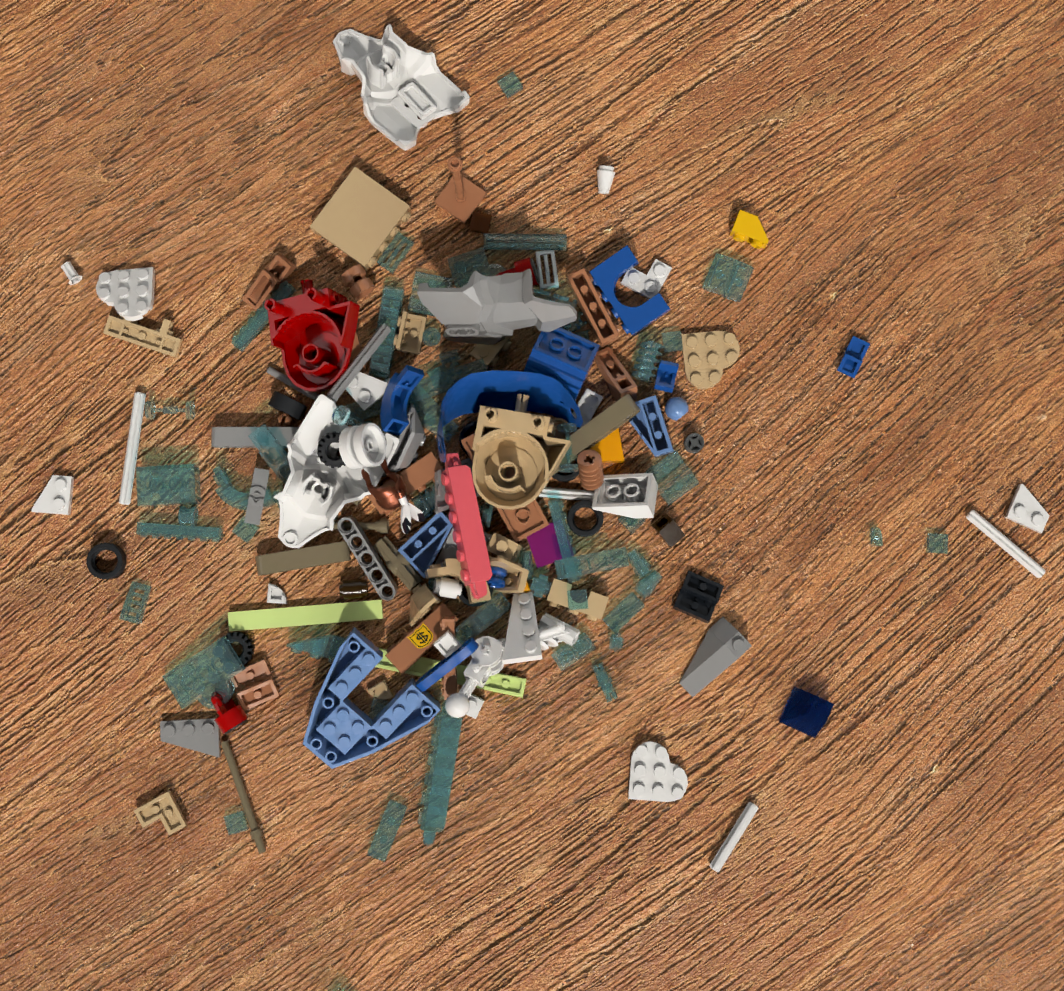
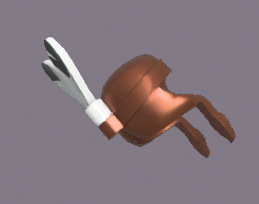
(394, 497)

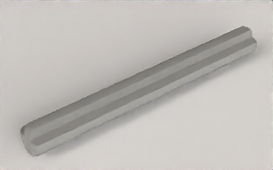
(358, 363)

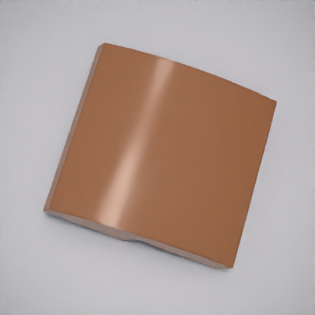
(255, 684)

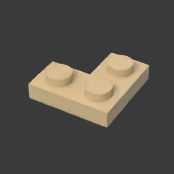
(162, 808)

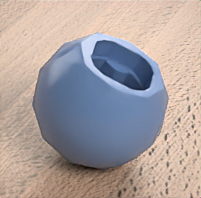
(676, 408)

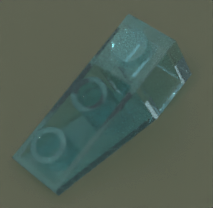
(318, 647)

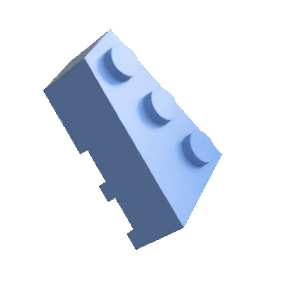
(652, 426)
(426, 542)

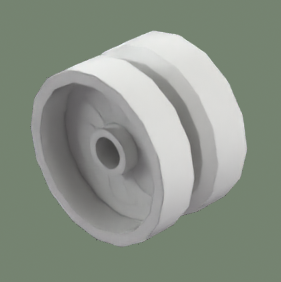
(362, 446)

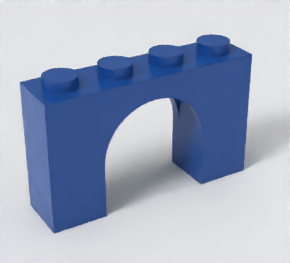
(606, 277)

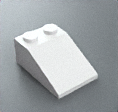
(627, 495)

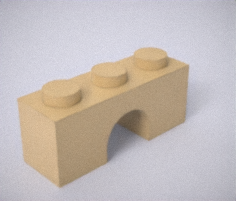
(558, 597)

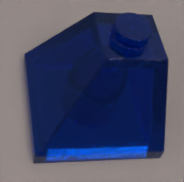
(805, 712)

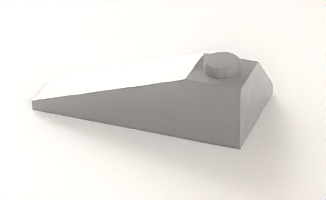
(718, 650)

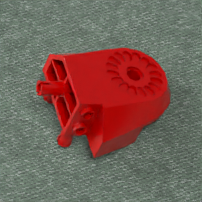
(313, 335)

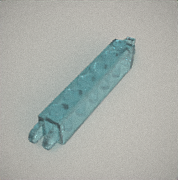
(441, 774)

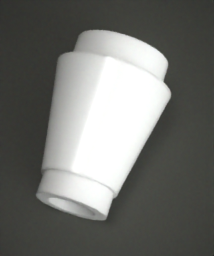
(605, 178)

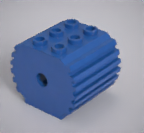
(563, 357)

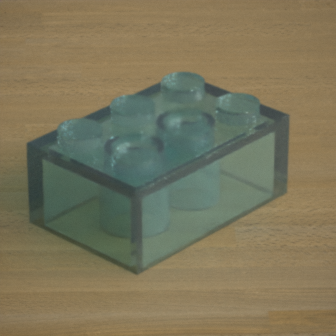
(168, 485)

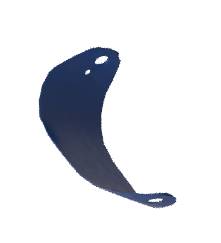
(500, 391)

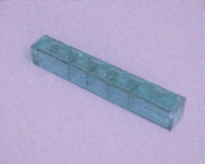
(525, 241)
(257, 323)
(561, 531)
(180, 532)

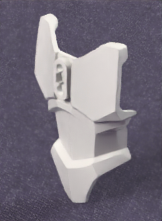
(386, 68)
(318, 492)

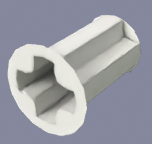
(71, 273)

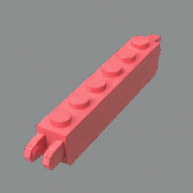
(467, 525)

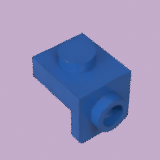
(666, 376)

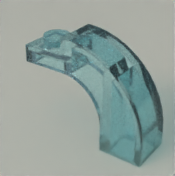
(232, 496)
(482, 618)

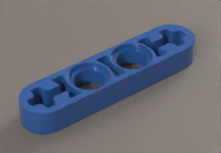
(446, 665)

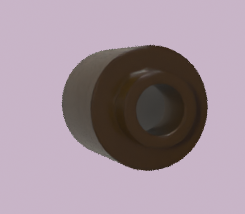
(353, 588)

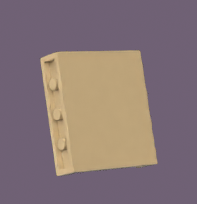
(361, 218)

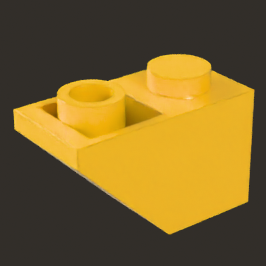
(749, 229)

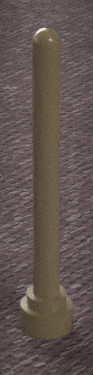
(380, 525)

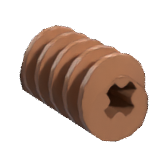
(590, 469)

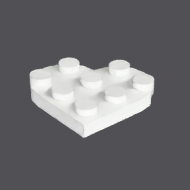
(128, 291)
(654, 776)

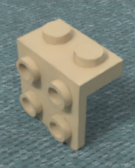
(516, 575)

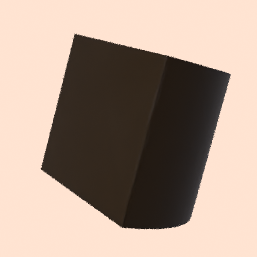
(668, 530)

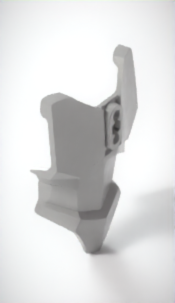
(493, 308)

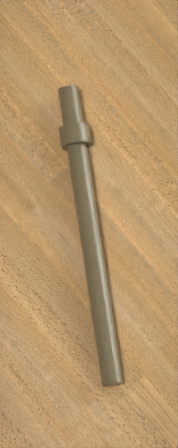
(256, 833)

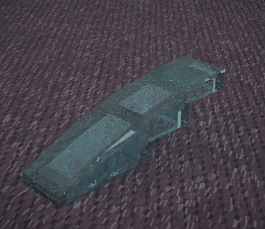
(591, 563)

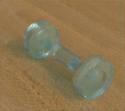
(150, 410)
(342, 415)
(567, 427)

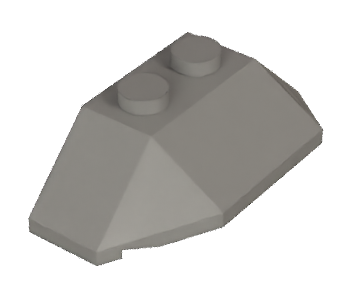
(410, 440)

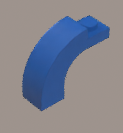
(395, 399)

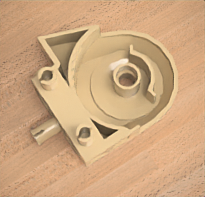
(518, 442)

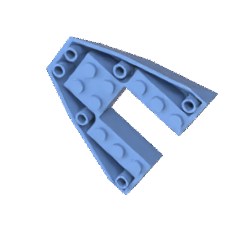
(341, 730)

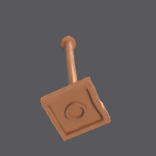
(460, 194)

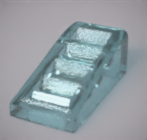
(129, 600)

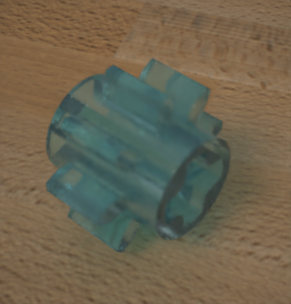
(540, 586)

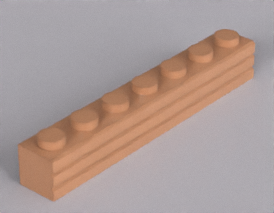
(450, 679)

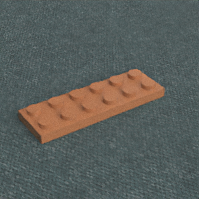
(519, 521)

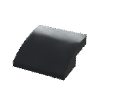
(698, 597)

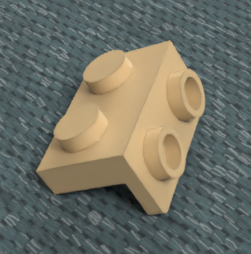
(410, 333)

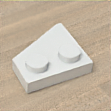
(366, 390)

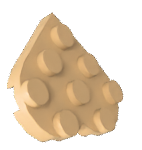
(707, 355)

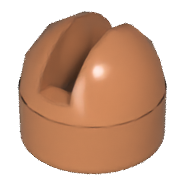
(288, 421)

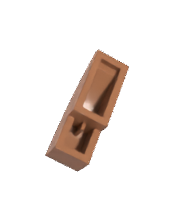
(269, 281)

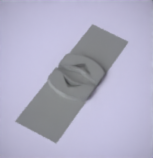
(257, 496)

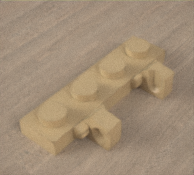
(159, 340)

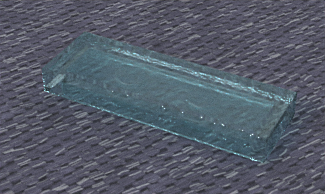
(387, 830)

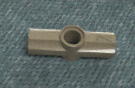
(397, 563)

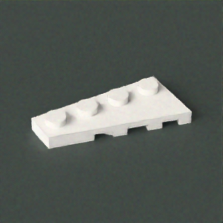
(522, 635)

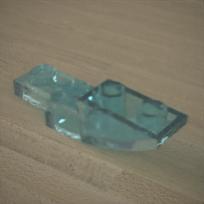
(271, 452)

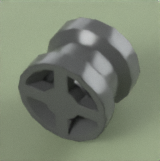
(696, 440)

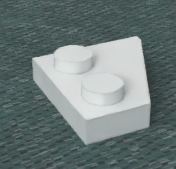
(56, 496)
(1027, 510)

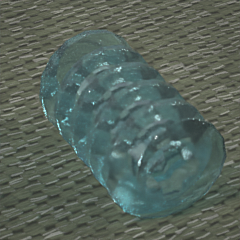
(646, 361)

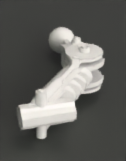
(488, 660)

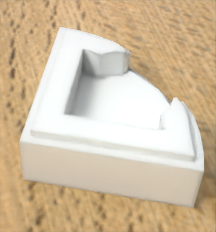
(276, 595)

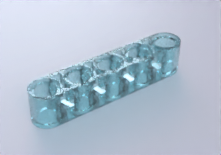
(389, 312)

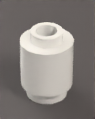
(447, 587)

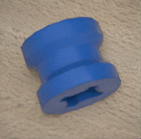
(497, 578)

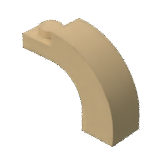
(452, 568)

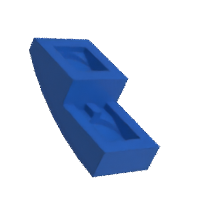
(853, 356)

